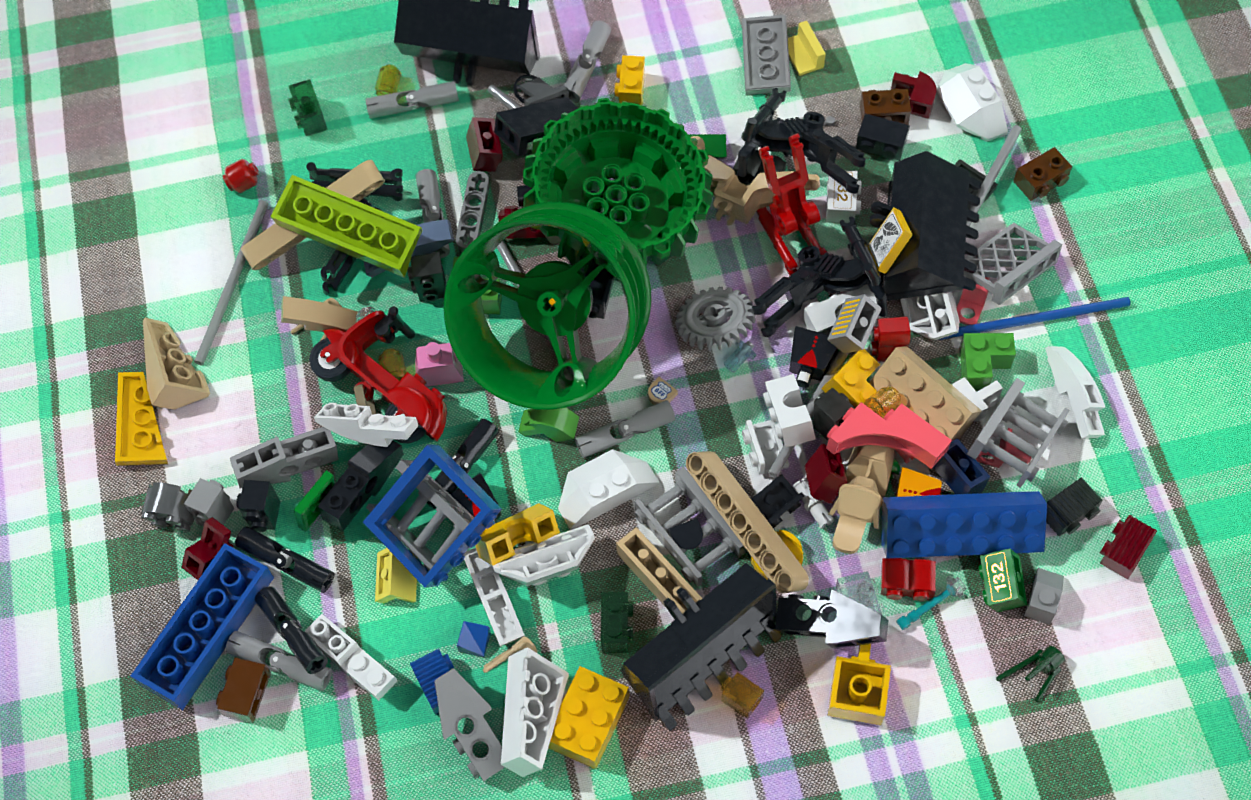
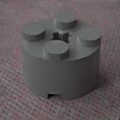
(166, 506)

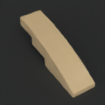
(316, 315)

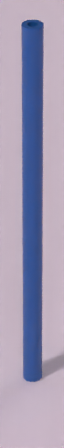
(1042, 316)

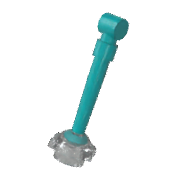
(954, 587)

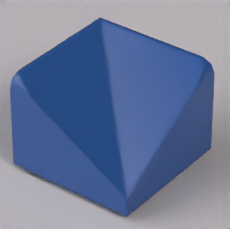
(473, 639)

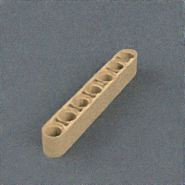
(278, 240)
(747, 522)

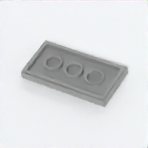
(766, 54)

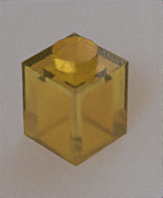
(741, 694)

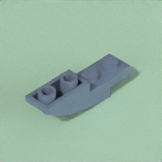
(433, 237)

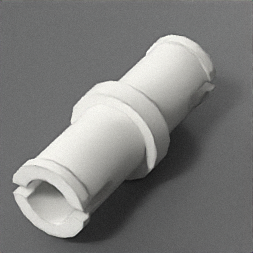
(815, 507)

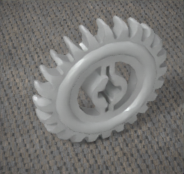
(715, 316)

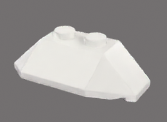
(972, 102)
(932, 315)
(603, 486)
(548, 559)

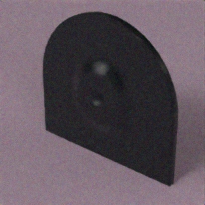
(687, 535)

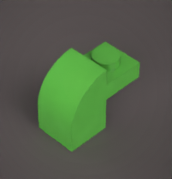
(554, 423)

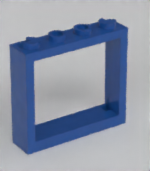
(401, 490)

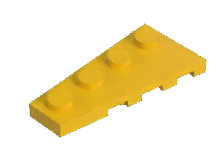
(136, 425)

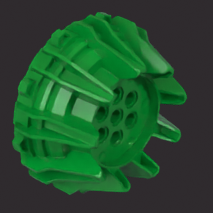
(636, 150)

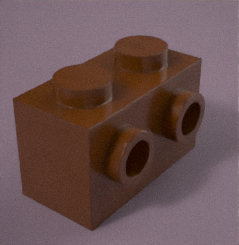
(886, 104)
(1043, 174)
(243, 690)

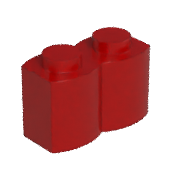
(888, 335)
(908, 578)

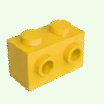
(632, 79)

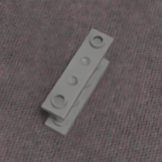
(996, 428)
(699, 504)
(446, 508)

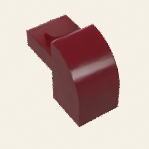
(921, 92)
(200, 554)

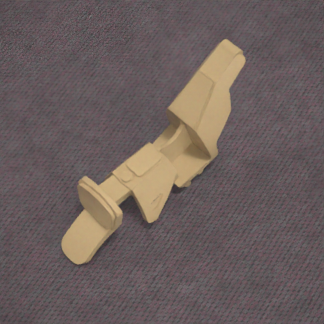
(742, 200)
(861, 498)

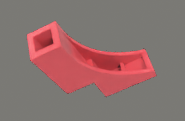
(898, 430)

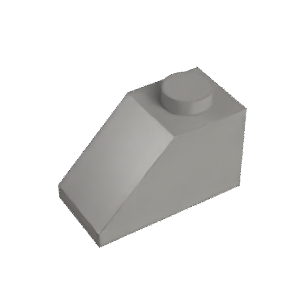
(1044, 596)

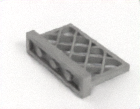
(1022, 270)

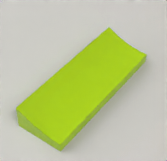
(347, 225)

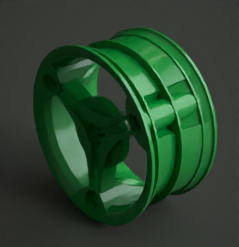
(497, 368)

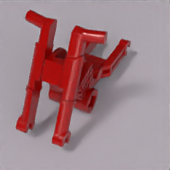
(790, 208)

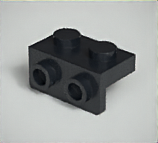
(777, 499)

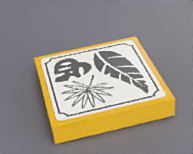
(889, 240)

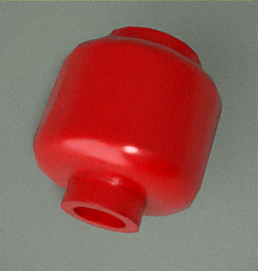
(241, 176)

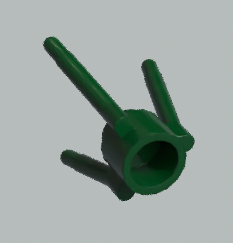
(1047, 661)

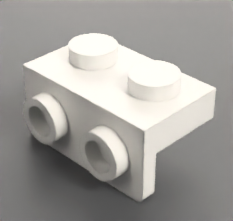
(763, 444)

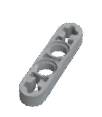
(475, 212)

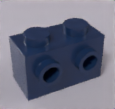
(961, 471)

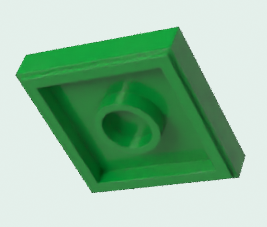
(307, 510)

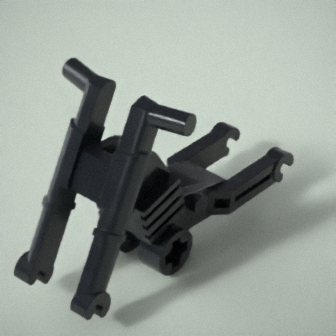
(817, 144)
(340, 262)
(823, 273)

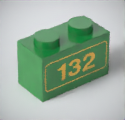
(1002, 580)

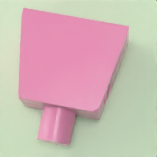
(438, 364)

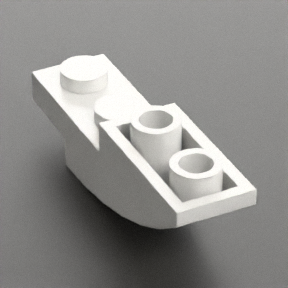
(1077, 383)
(360, 425)
(351, 658)

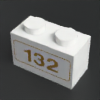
(840, 203)

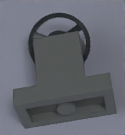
(538, 90)

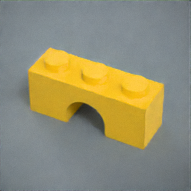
(531, 524)

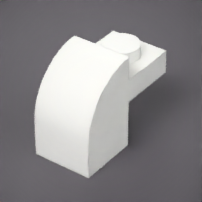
(983, 398)

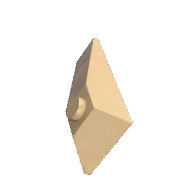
(169, 372)

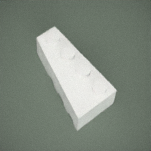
(530, 711)

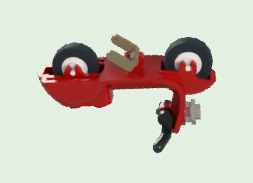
(344, 353)

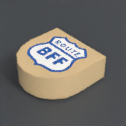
(661, 391)

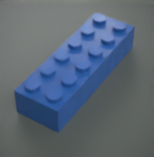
(963, 524)
(202, 627)

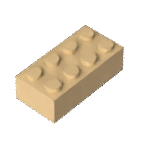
(926, 393)

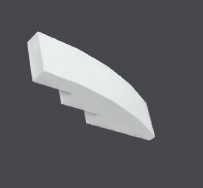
(494, 599)

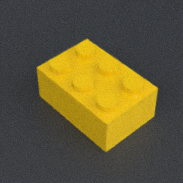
(588, 717)

